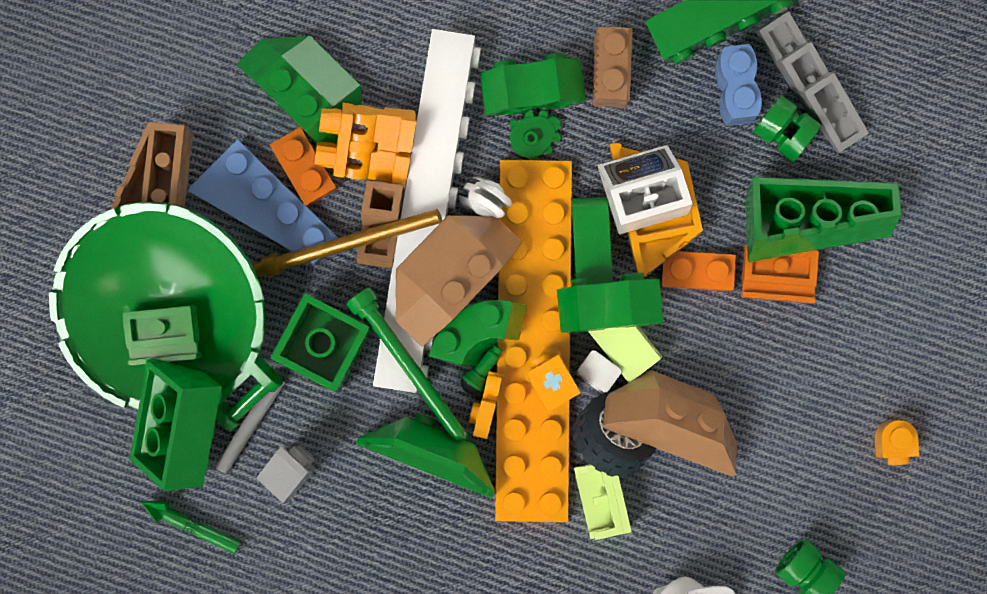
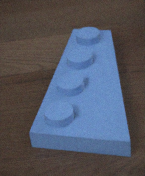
(257, 198)

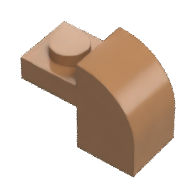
(380, 206)

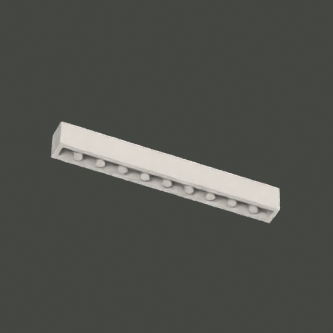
(431, 174)

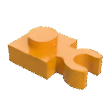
(483, 413)

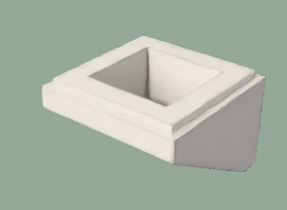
(598, 372)

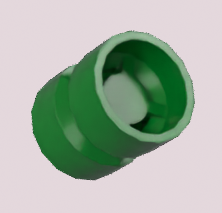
(775, 122)
(805, 568)

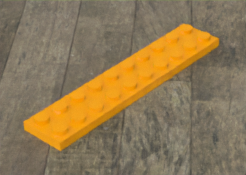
(529, 439)

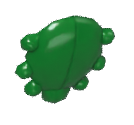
(534, 134)

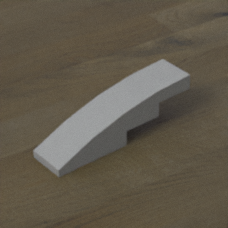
(812, 82)

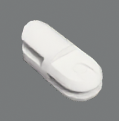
(485, 198)

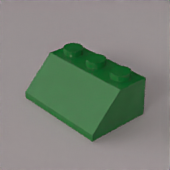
(175, 425)

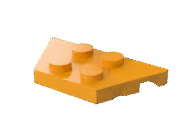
(660, 241)

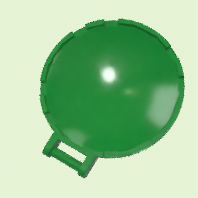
(157, 260)

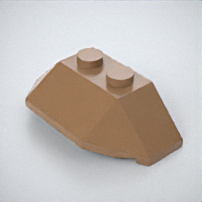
(449, 272)
(673, 420)

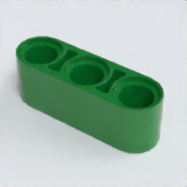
(591, 239)

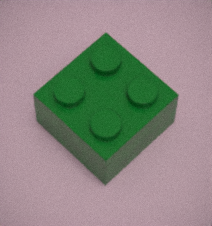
(321, 343)

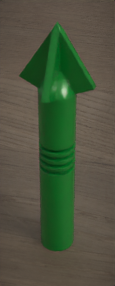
(161, 511)

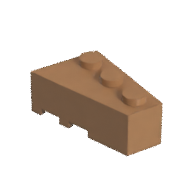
(158, 167)

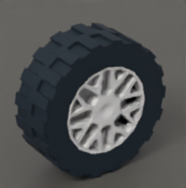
(604, 448)

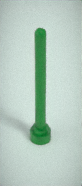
(366, 307)

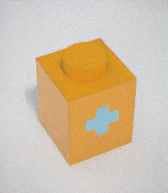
(552, 381)

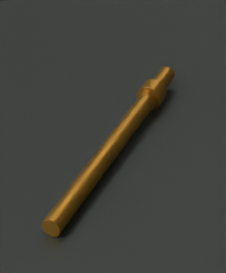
(275, 264)

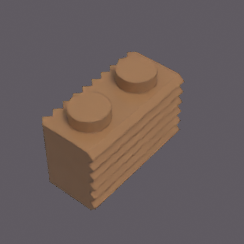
(612, 67)

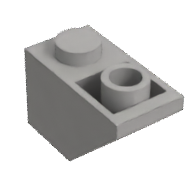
(287, 471)

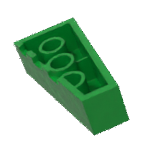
(706, 23)
(816, 214)

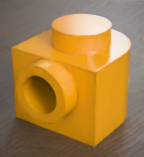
(896, 442)

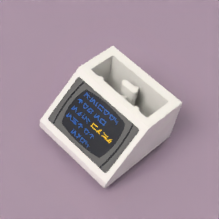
(645, 189)

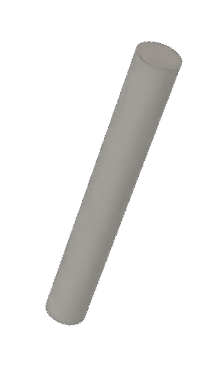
(245, 431)

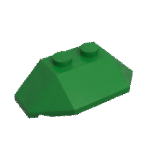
(301, 80)
(432, 451)

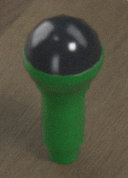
(474, 380)

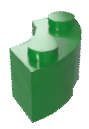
(540, 84)
(609, 305)
(477, 330)

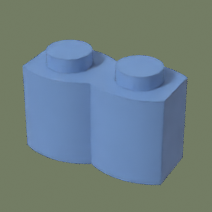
(735, 76)

